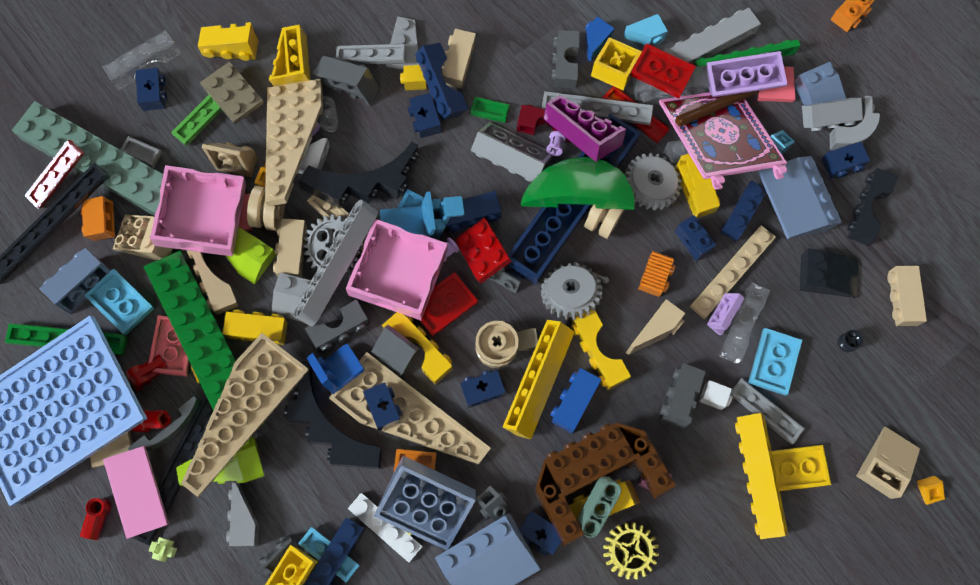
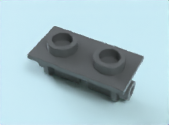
(508, 280)
(271, 560)

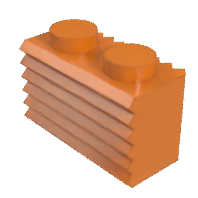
(656, 274)

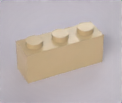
(458, 58)
(290, 247)
(907, 296)

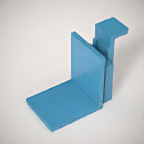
(421, 218)

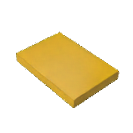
(801, 468)

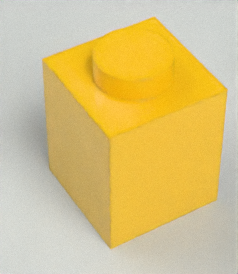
(413, 78)

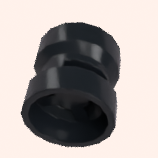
(853, 338)

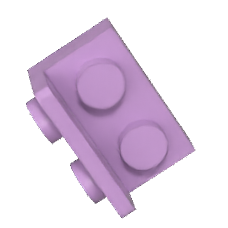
(725, 312)

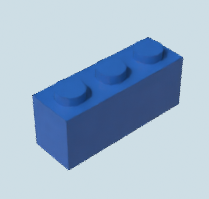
(575, 400)

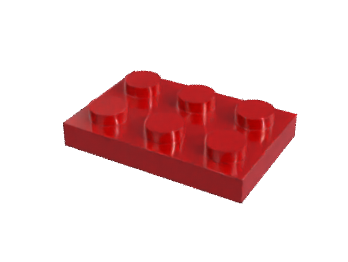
(662, 71)
(482, 250)
(446, 304)

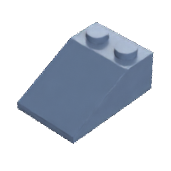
(819, 85)

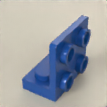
(336, 369)

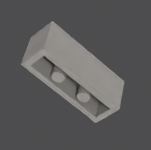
(832, 113)

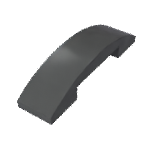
(173, 430)

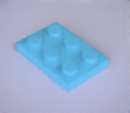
(119, 302)
(775, 361)

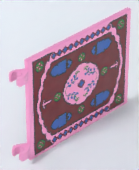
(725, 140)

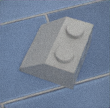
(288, 294)

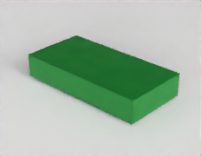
(490, 109)

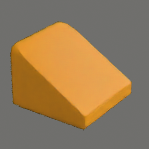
(931, 489)

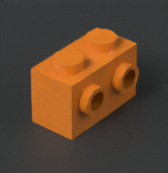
(850, 12)
(98, 218)

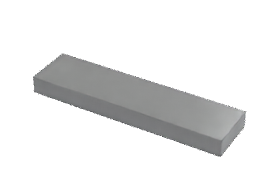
(372, 53)
(774, 416)

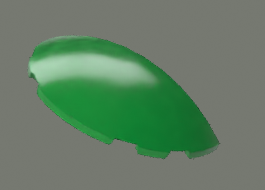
(580, 182)

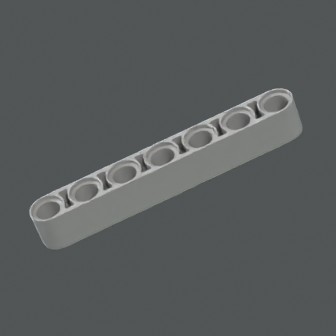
(335, 263)

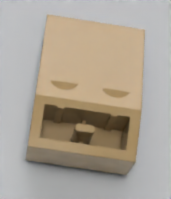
(135, 238)
(889, 464)

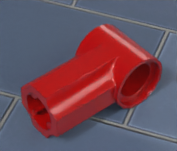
(143, 374)
(154, 420)
(93, 520)

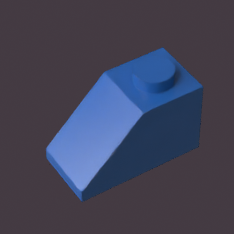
(596, 36)

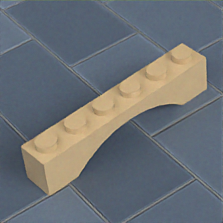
(220, 293)

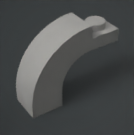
(846, 136)

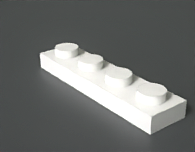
(393, 536)

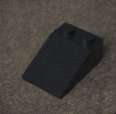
(828, 273)

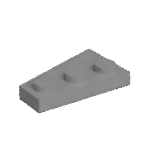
(405, 34)

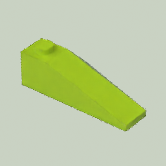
(251, 256)
(242, 468)

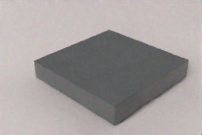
(394, 351)

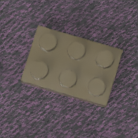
(231, 92)

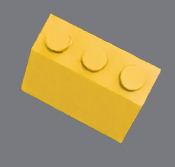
(293, 568)

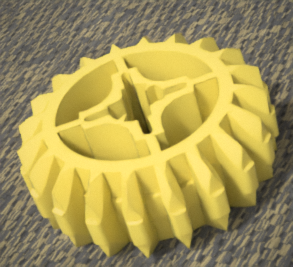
(639, 554)

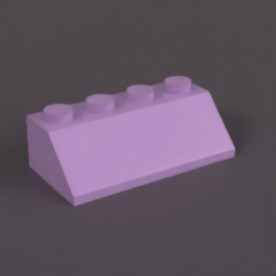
(746, 74)

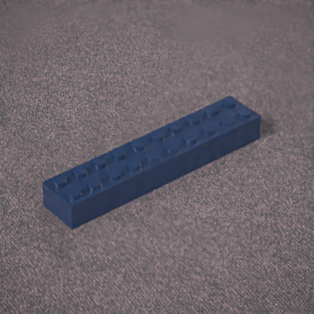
(555, 225)

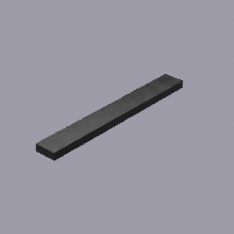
(51, 220)
(185, 451)

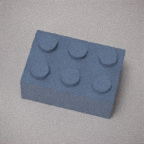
(74, 280)

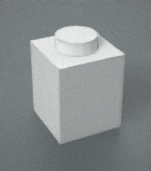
(716, 395)

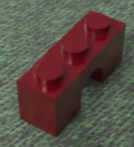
(530, 119)

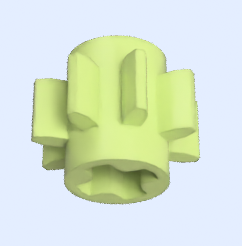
(162, 549)

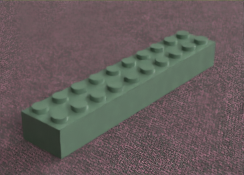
(128, 176)

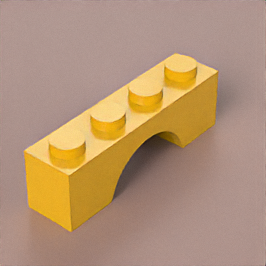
(435, 364)
(611, 371)

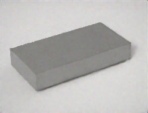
(141, 151)

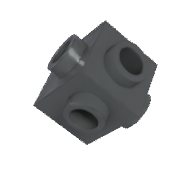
(496, 507)

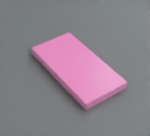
(135, 492)

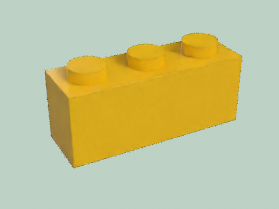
(249, 326)

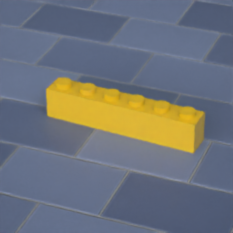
(538, 379)
(762, 476)

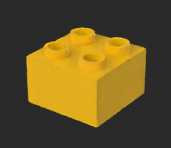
(615, 63)

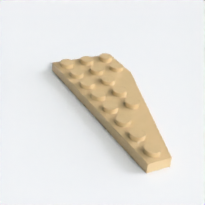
(290, 123)
(251, 394)
(421, 419)

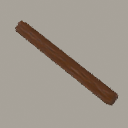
(711, 107)

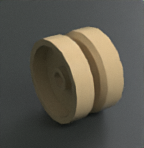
(260, 214)
(607, 217)
(493, 333)

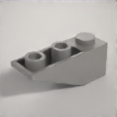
(243, 523)

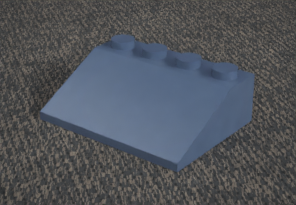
(800, 198)
(425, 503)
(490, 557)

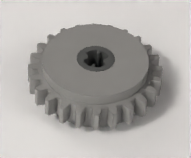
(653, 181)
(571, 291)

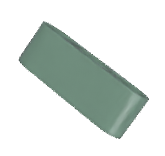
(599, 516)

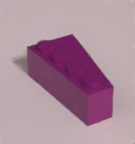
(583, 128)

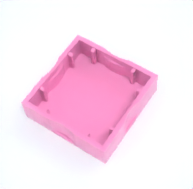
(198, 211)
(397, 269)

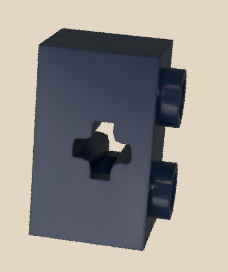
(150, 89)
(424, 106)
(845, 160)
(695, 238)
(493, 390)
(374, 398)
(536, 523)

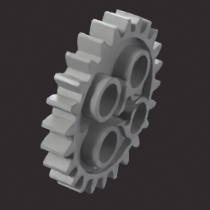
(317, 246)

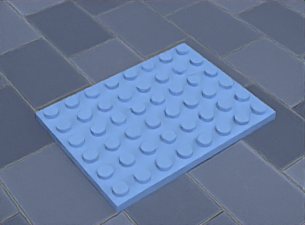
(61, 409)

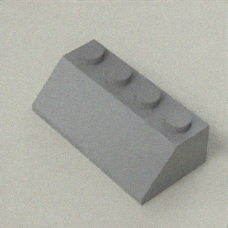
(511, 151)

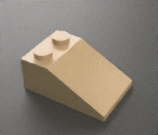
(231, 158)
(665, 321)

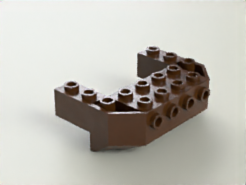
(589, 461)

